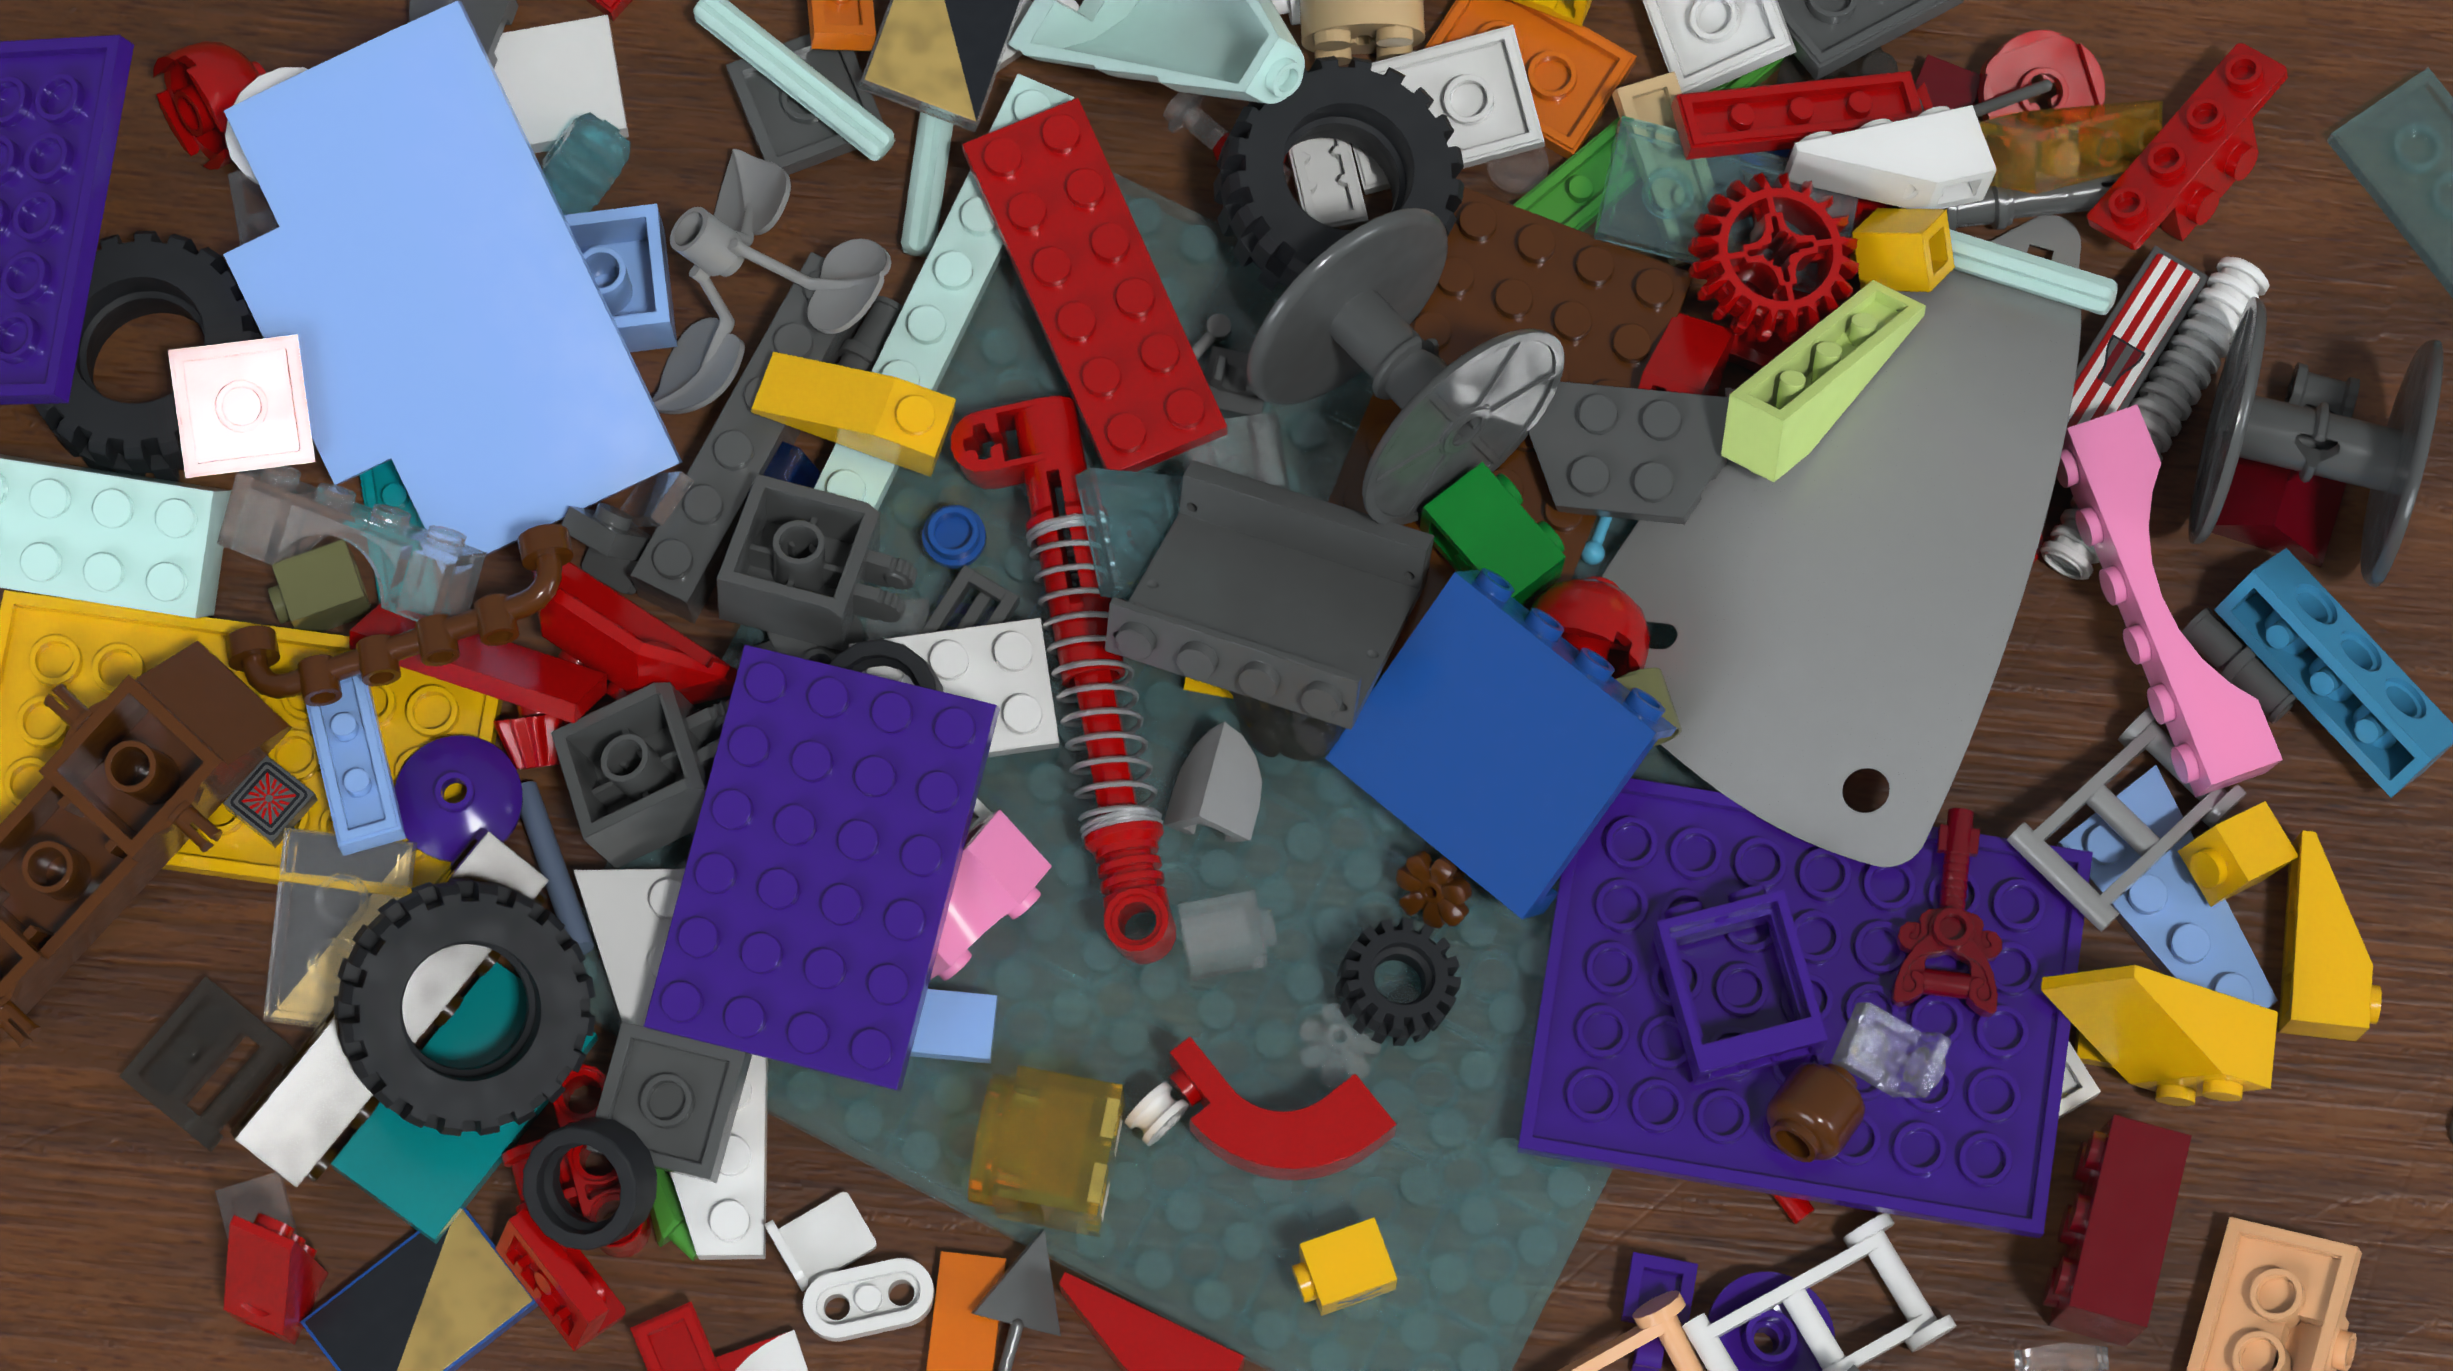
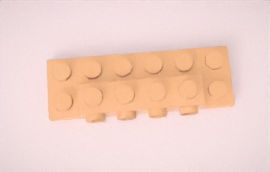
(2277, 1303)

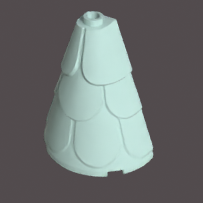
(1185, 44)

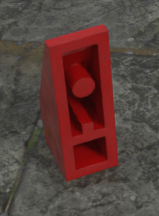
(1140, 1338)

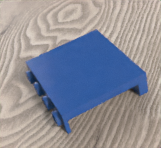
(1499, 739)

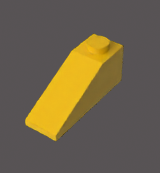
(857, 410)
(2324, 958)

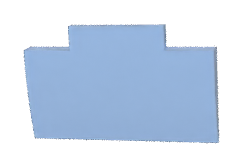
(438, 289)

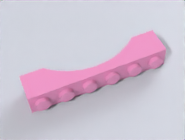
(2213, 724)

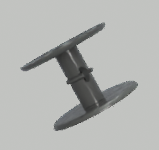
(1356, 316)
(2319, 443)

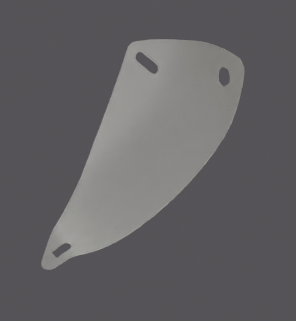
(1876, 578)

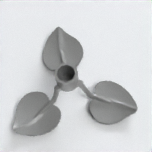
(717, 244)

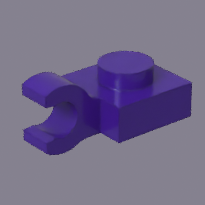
(1647, 1279)

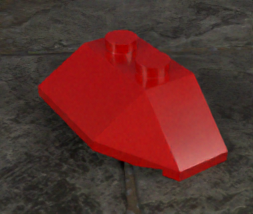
(628, 643)

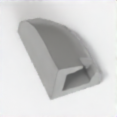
(1217, 787)

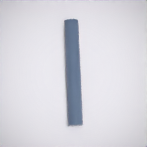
(553, 866)

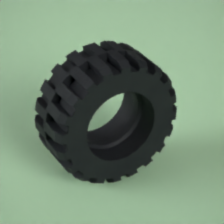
(1341, 105)
(129, 284)
(527, 1070)

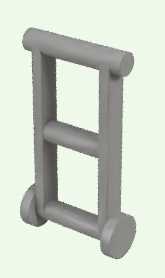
(2095, 907)

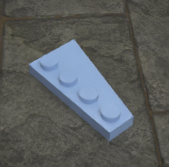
(2166, 906)

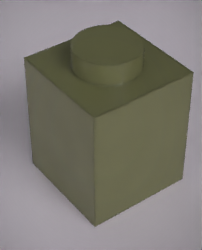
(319, 589)

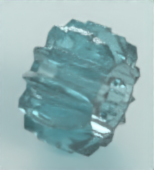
(585, 163)

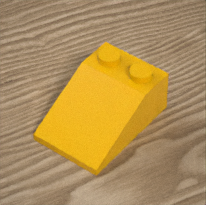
(2170, 1032)

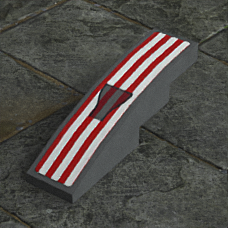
(2134, 336)

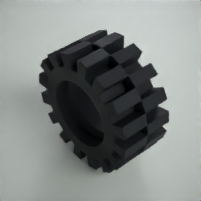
(1420, 953)

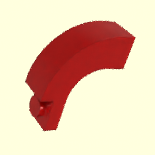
(1279, 1144)

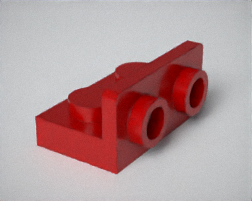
(559, 1281)

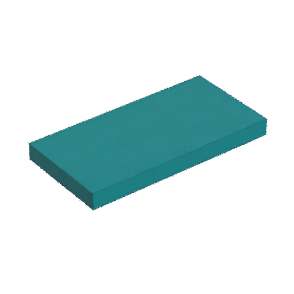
(430, 1174)

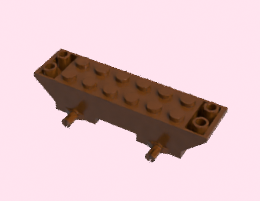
(114, 811)

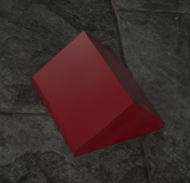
(2279, 511)

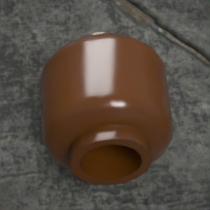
(1815, 1112)

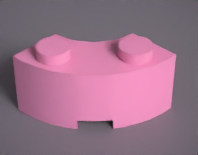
(993, 880)

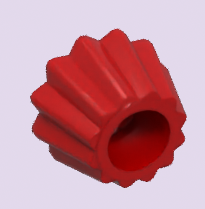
(529, 738)

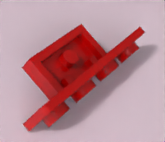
(2193, 155)

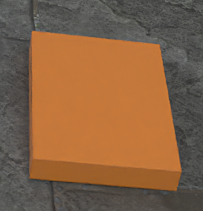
(1565, 64)

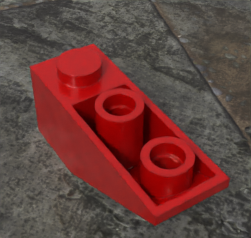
(270, 1276)

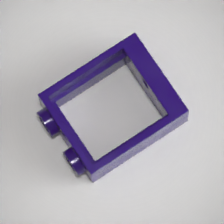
(1755, 1049)

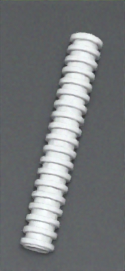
(2172, 387)

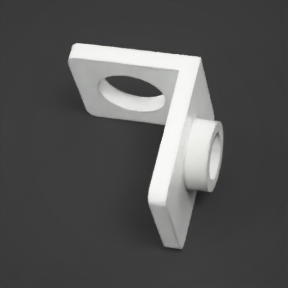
(822, 1239)

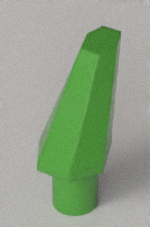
(669, 1218)

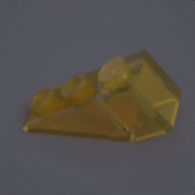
(2069, 144)

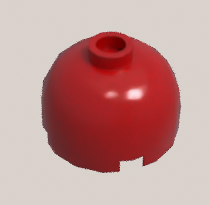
(200, 86)
(1599, 619)

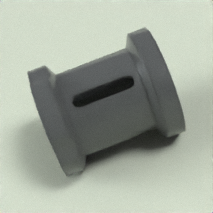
(2311, 389)

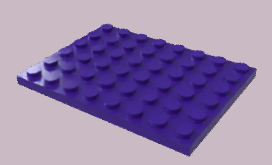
(1613, 1068)

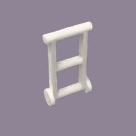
(1862, 1242)

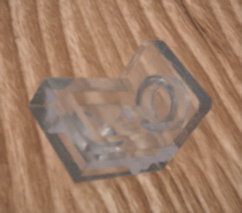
(1891, 1053)

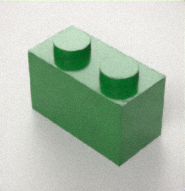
(1484, 526)

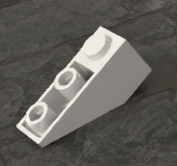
(1904, 163)

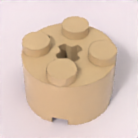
(1361, 27)

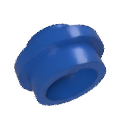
(954, 536)

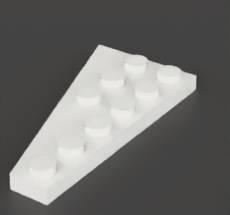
(631, 925)

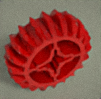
(1768, 210)

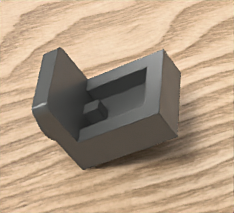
(612, 543)

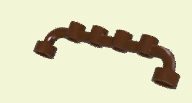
(434, 636)

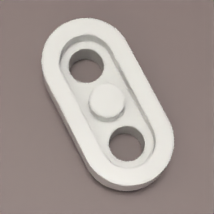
(868, 1293)

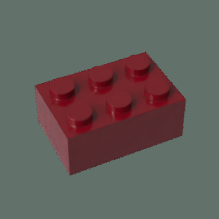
(2116, 1230)

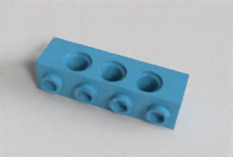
(2337, 672)

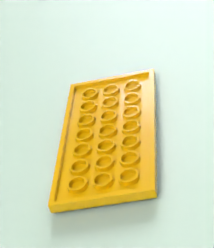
(100, 644)

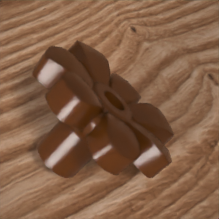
(1434, 888)

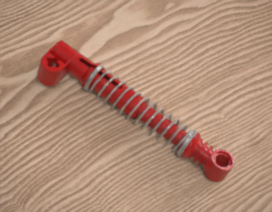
(1122, 832)

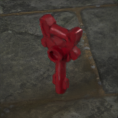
(1950, 931)

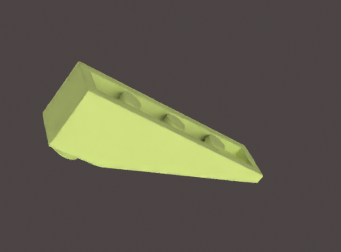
(1808, 386)

